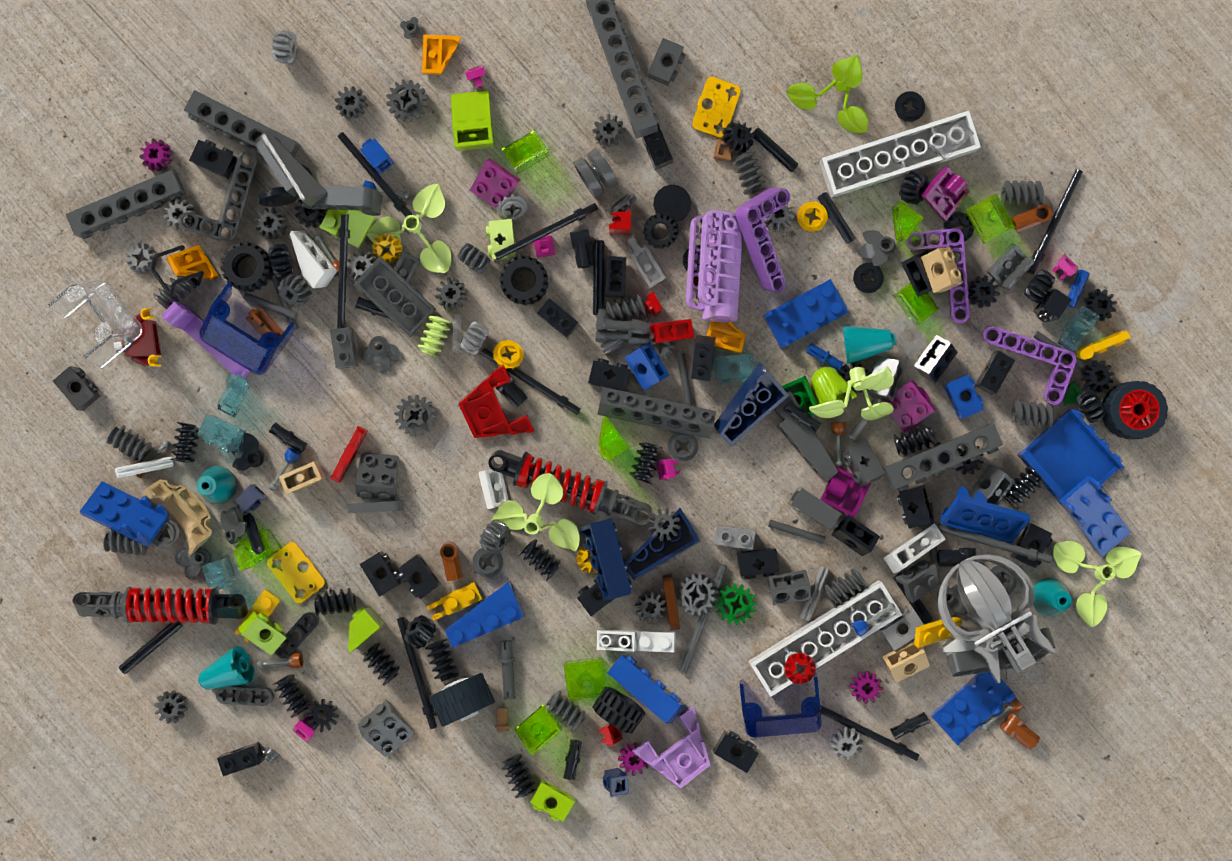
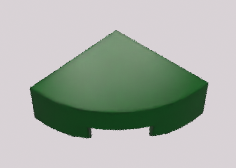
(1071, 393)

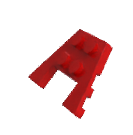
(485, 412)

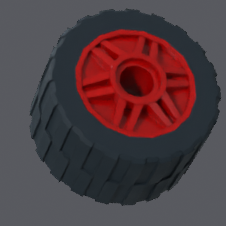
(1149, 409)

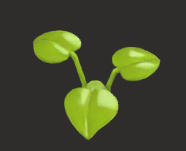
(847, 74)

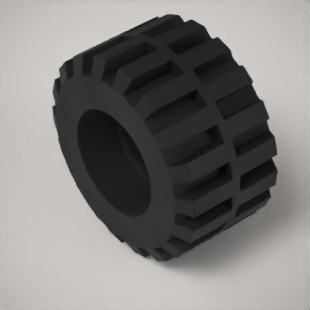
(231, 263)
(516, 265)
(618, 710)

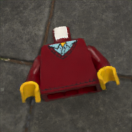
(146, 347)

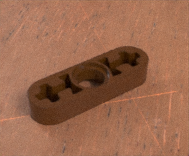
(671, 602)

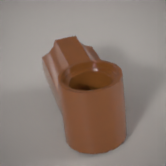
(1030, 218)
(451, 563)
(1016, 729)

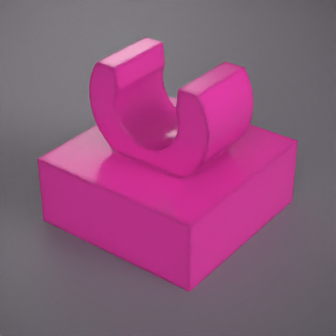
(475, 74)
(544, 247)
(1066, 265)
(666, 469)
(303, 730)

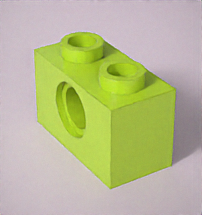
(270, 640)
(547, 790)

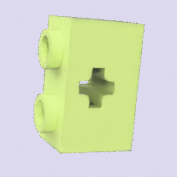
(500, 228)

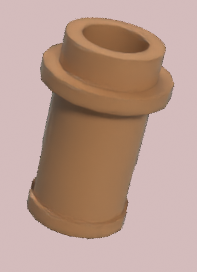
(502, 719)

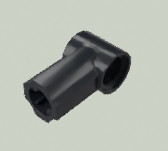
(581, 244)
(512, 392)
(950, 558)

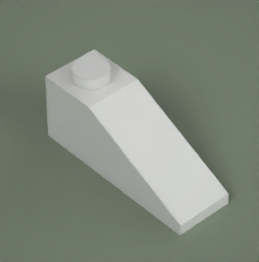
(312, 261)
(914, 548)

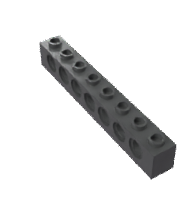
(640, 124)

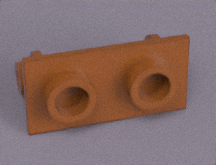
(263, 322)

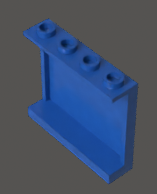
(1069, 455)

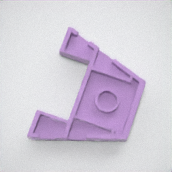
(684, 758)

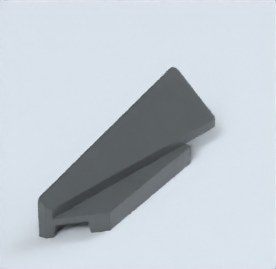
(289, 171)
(805, 442)

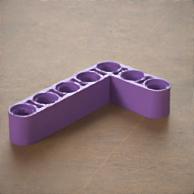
(759, 243)
(961, 265)
(185, 318)
(1037, 353)

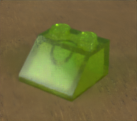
(610, 441)
(247, 558)
(584, 677)

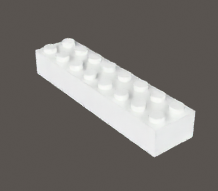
(892, 156)
(825, 636)

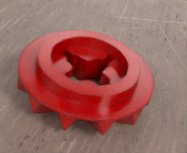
(802, 659)

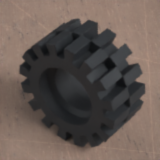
(672, 230)

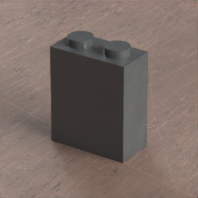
(815, 508)

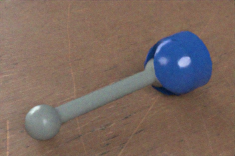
(404, 195)
(291, 457)
(861, 626)

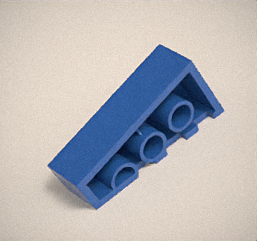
(492, 613)
(646, 689)

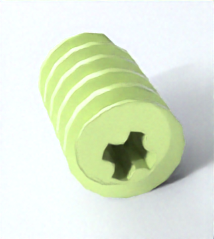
(434, 335)

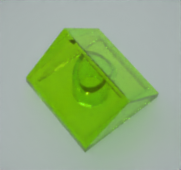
(525, 152)
(990, 218)
(904, 221)
(916, 307)
(538, 730)

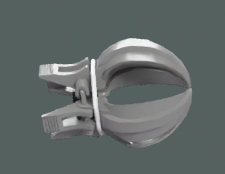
(991, 610)

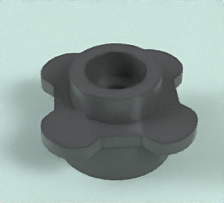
(405, 25)
(270, 755)

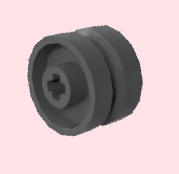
(597, 172)

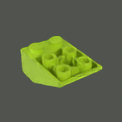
(472, 121)

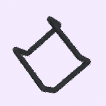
(170, 292)

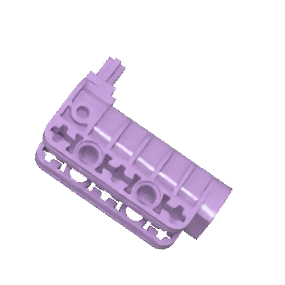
(718, 266)

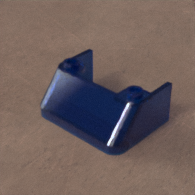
(235, 343)
(762, 726)

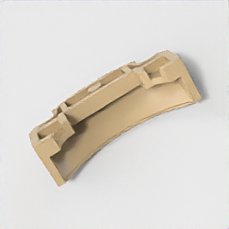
(185, 508)

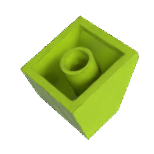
(358, 225)
(363, 626)

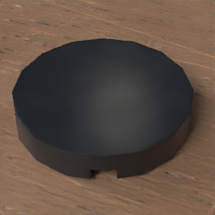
(277, 197)
(672, 201)

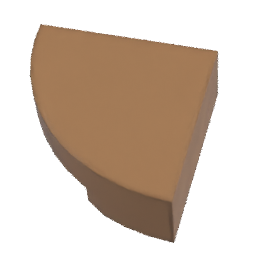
(721, 152)

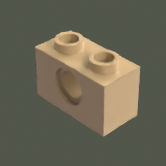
(934, 264)
(302, 477)
(905, 661)

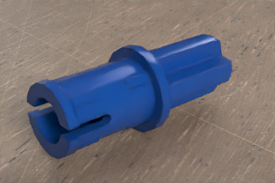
(1077, 287)
(824, 357)

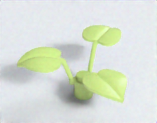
(429, 203)
(877, 381)
(548, 490)
(1121, 563)

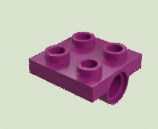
(494, 183)
(945, 193)
(911, 405)
(844, 493)

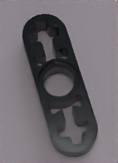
(310, 628)

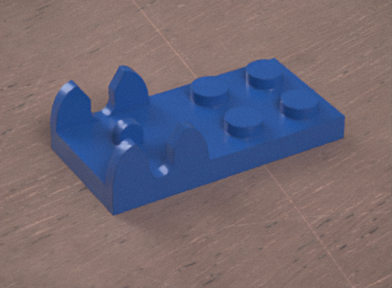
(805, 314)
(125, 513)
(1095, 515)
(983, 517)
(972, 706)

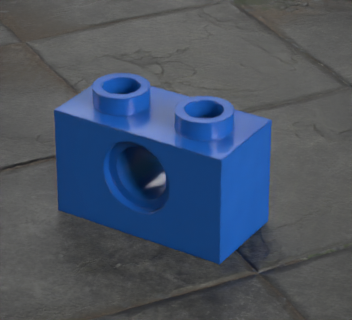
(376, 155)
(646, 366)
(955, 388)

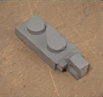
(645, 263)

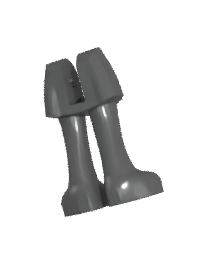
(636, 334)

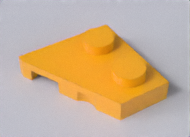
(438, 52)
(190, 262)
(727, 336)

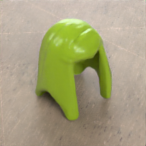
(829, 385)

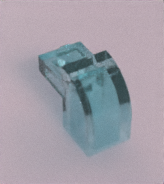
(1077, 327)
(234, 395)

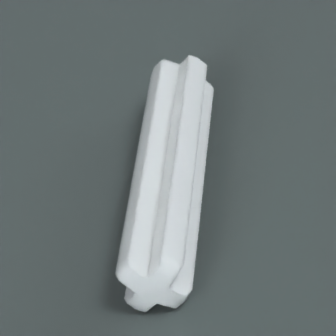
(144, 467)

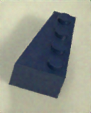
(750, 405)
(656, 552)
(607, 559)

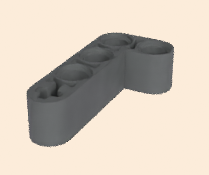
(350, 198)

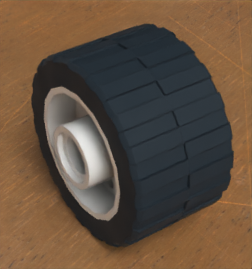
(462, 699)

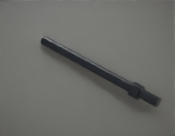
(399, 204)
(578, 215)
(343, 234)
(1038, 254)
(562, 401)
(427, 707)
(898, 748)

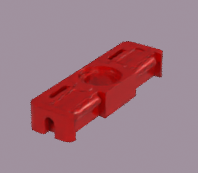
(349, 454)

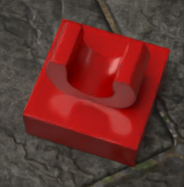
(611, 734)

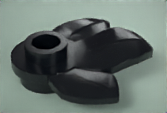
(245, 453)

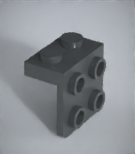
(377, 476)
(385, 729)

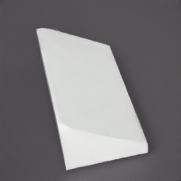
(493, 488)

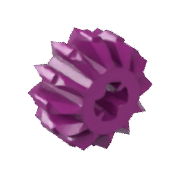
(149, 155)
(860, 692)
(636, 765)

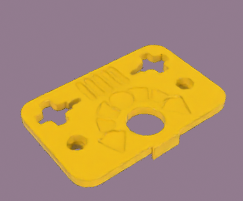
(721, 108)
(292, 576)

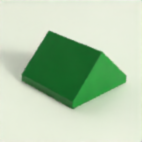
(802, 393)

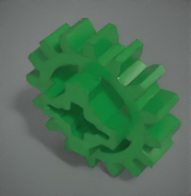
(743, 607)

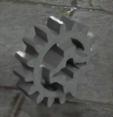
(408, 92)
(405, 423)
(688, 594)

